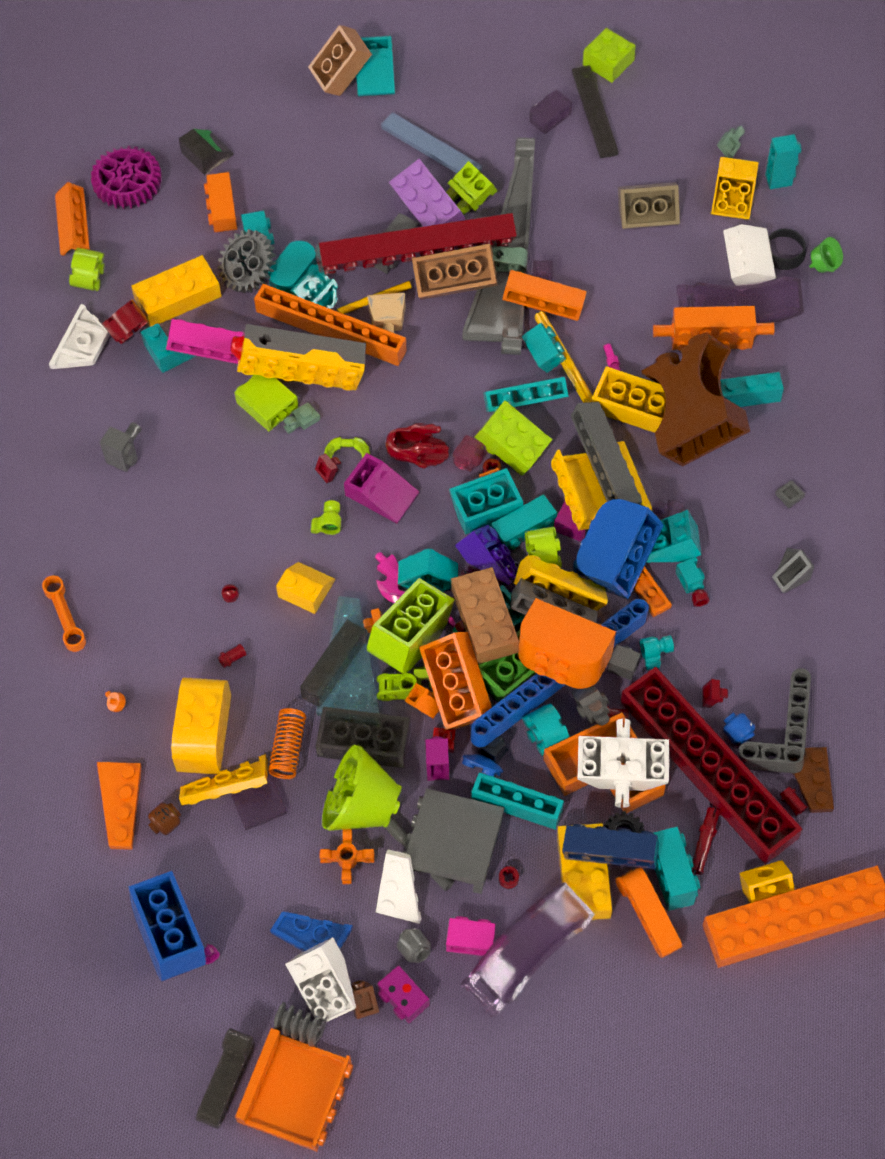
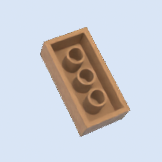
(455, 271)
(485, 615)

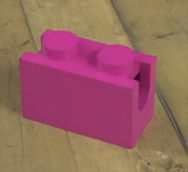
(470, 936)

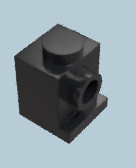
(494, 750)

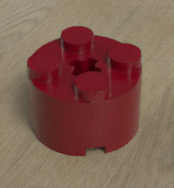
(125, 320)

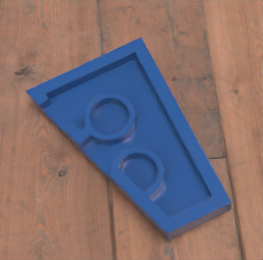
(308, 932)

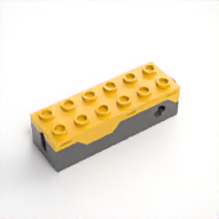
(299, 357)

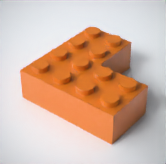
(563, 764)

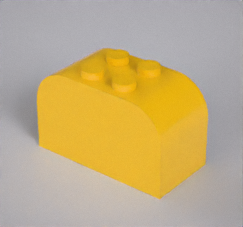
(200, 725)

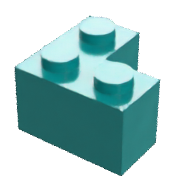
(155, 343)
(429, 567)

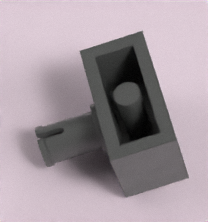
(119, 446)

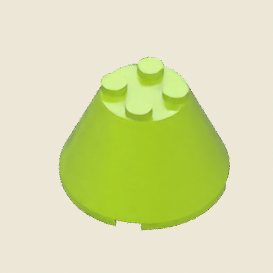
(362, 794)

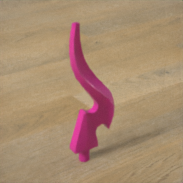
(389, 587)

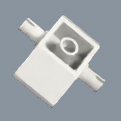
(644, 762)

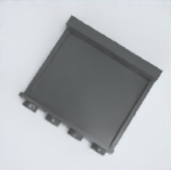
(454, 837)

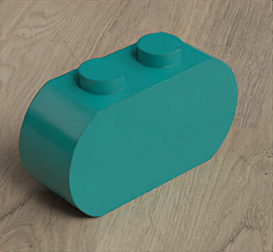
(292, 265)

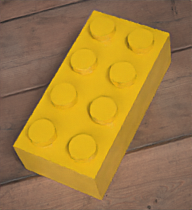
(176, 290)
(630, 399)
(586, 879)

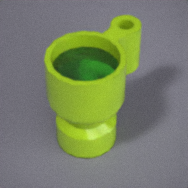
(329, 521)

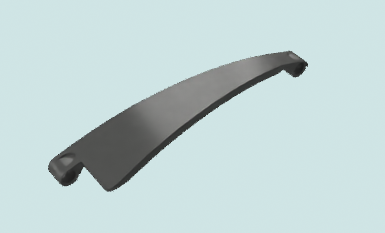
(490, 316)

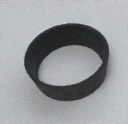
(788, 264)

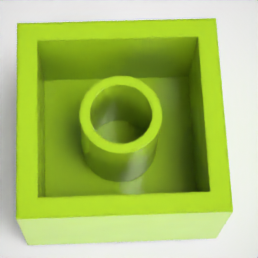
(609, 54)

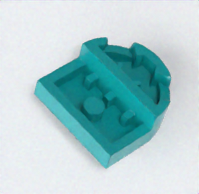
(316, 288)

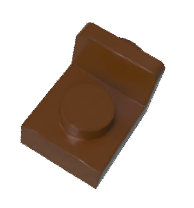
(364, 999)

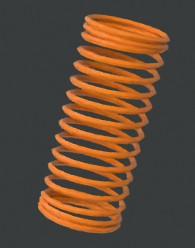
(288, 719)

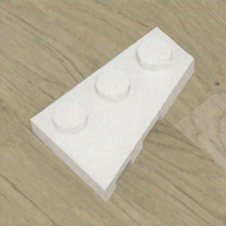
(397, 888)

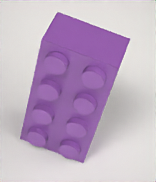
(425, 196)

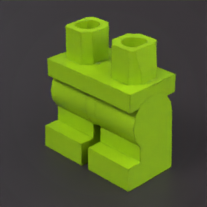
(471, 187)

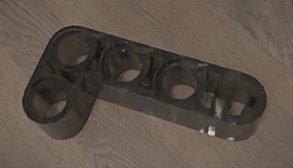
(236, 1054)

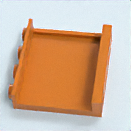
(294, 1091)

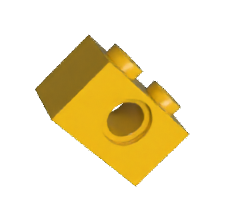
(766, 881)

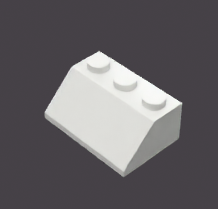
(749, 255)

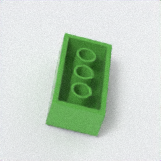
(504, 675)

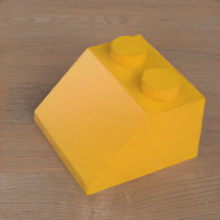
(304, 586)

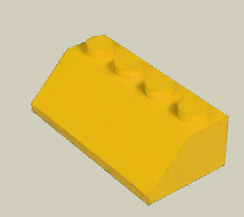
(562, 582)

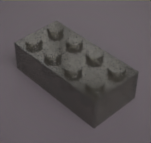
(378, 734)

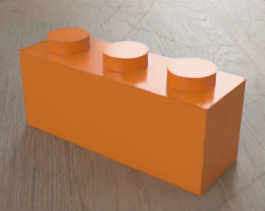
(220, 202)

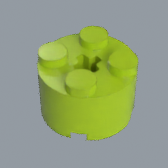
(86, 268)
(543, 545)

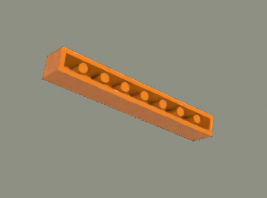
(329, 323)

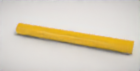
(364, 302)

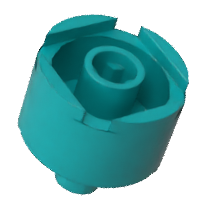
(545, 727)

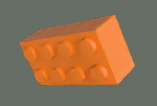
(455, 680)

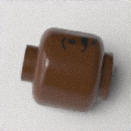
(164, 818)

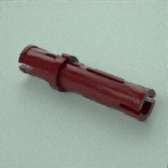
(707, 832)

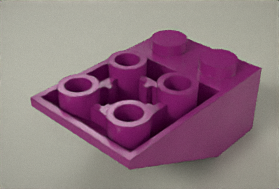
(380, 488)

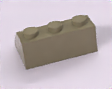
(649, 205)

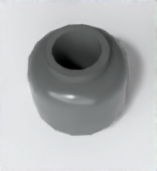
(413, 945)

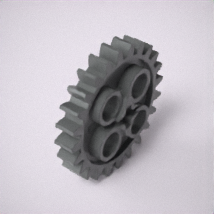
(246, 267)

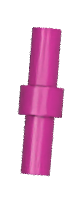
(612, 360)

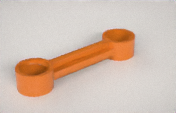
(64, 613)

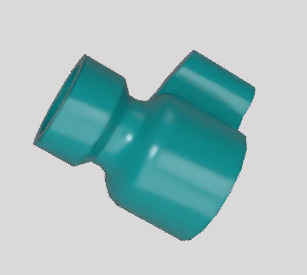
(652, 647)

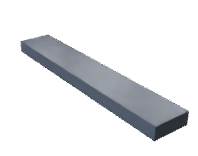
(426, 143)

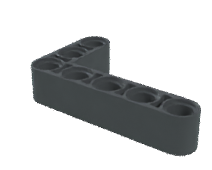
(794, 729)

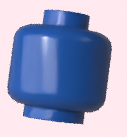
(738, 728)

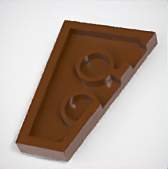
(815, 780)

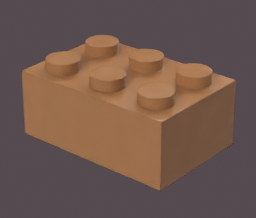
(339, 60)

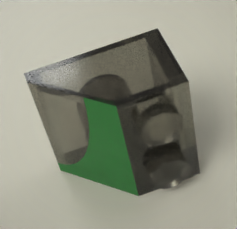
(204, 149)

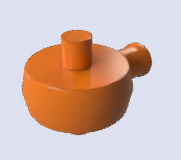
(115, 701)

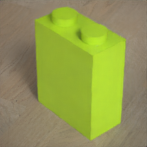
(266, 400)

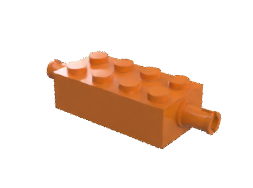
(728, 324)

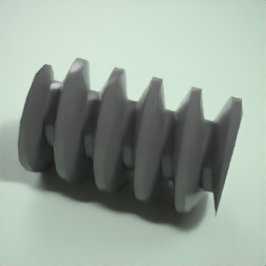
(298, 1026)

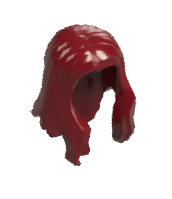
(417, 445)

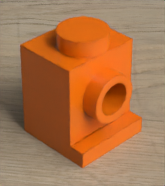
(423, 700)

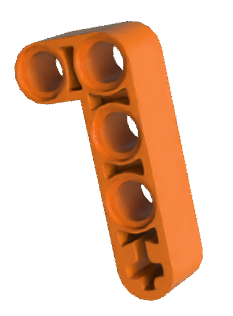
(649, 911)

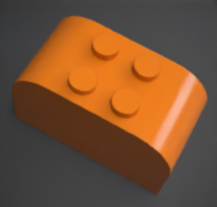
(564, 645)

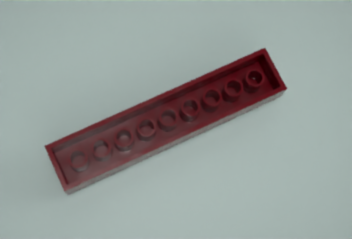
(413, 243)
(711, 765)

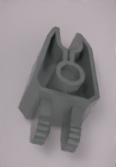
(592, 705)

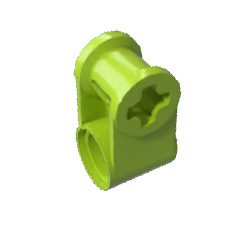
(395, 686)

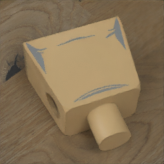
(387, 311)

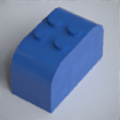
(618, 545)
(166, 926)

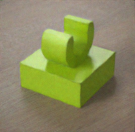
(421, 673)

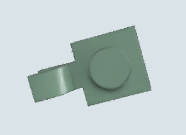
(729, 142)
(303, 416)

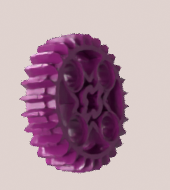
(126, 177)

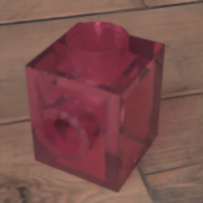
(468, 454)

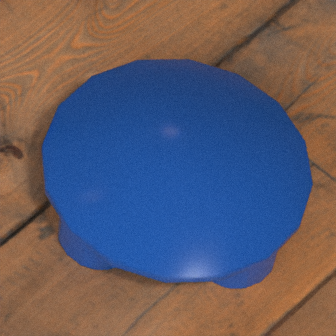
(489, 766)

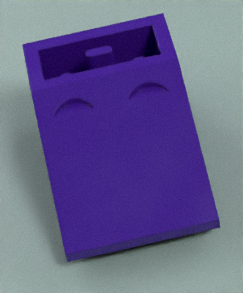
(485, 551)

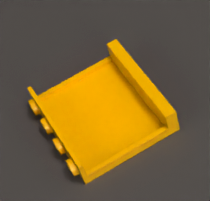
(582, 487)

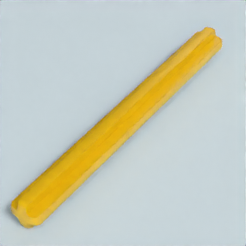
(568, 365)

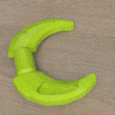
(337, 443)

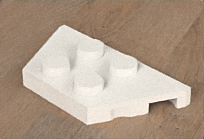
(81, 341)

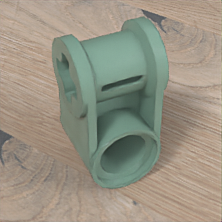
(510, 259)

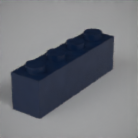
(611, 846)

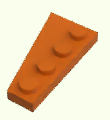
(120, 798)

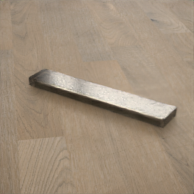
(595, 112)

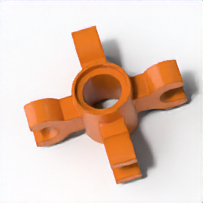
(364, 855)

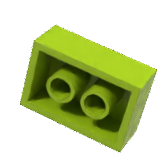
(513, 438)

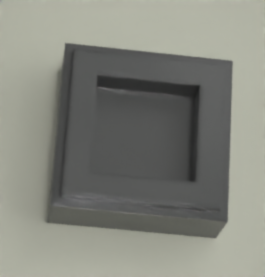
(790, 494)

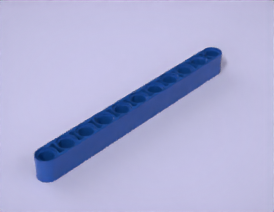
(540, 691)

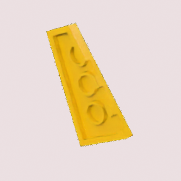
(226, 782)

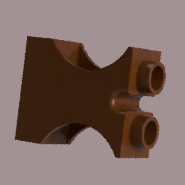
(695, 412)

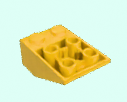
(734, 188)

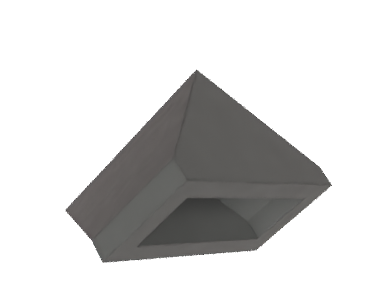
(793, 570)

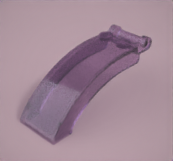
(772, 300)
(527, 946)

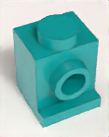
(690, 575)

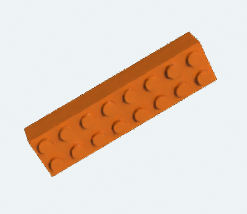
(796, 916)

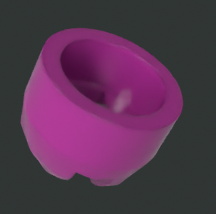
(211, 954)

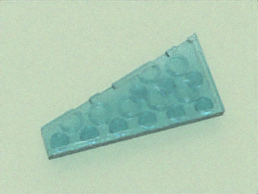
(356, 686)

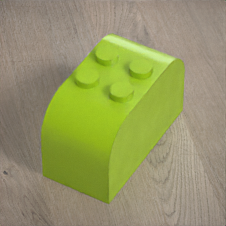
(409, 624)

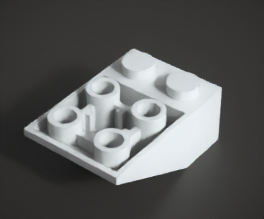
(323, 980)

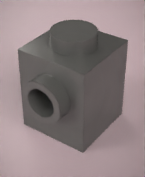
(624, 662)

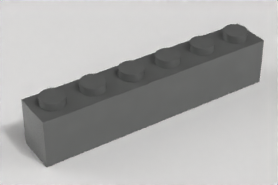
(604, 453)

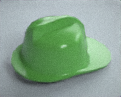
(827, 256)

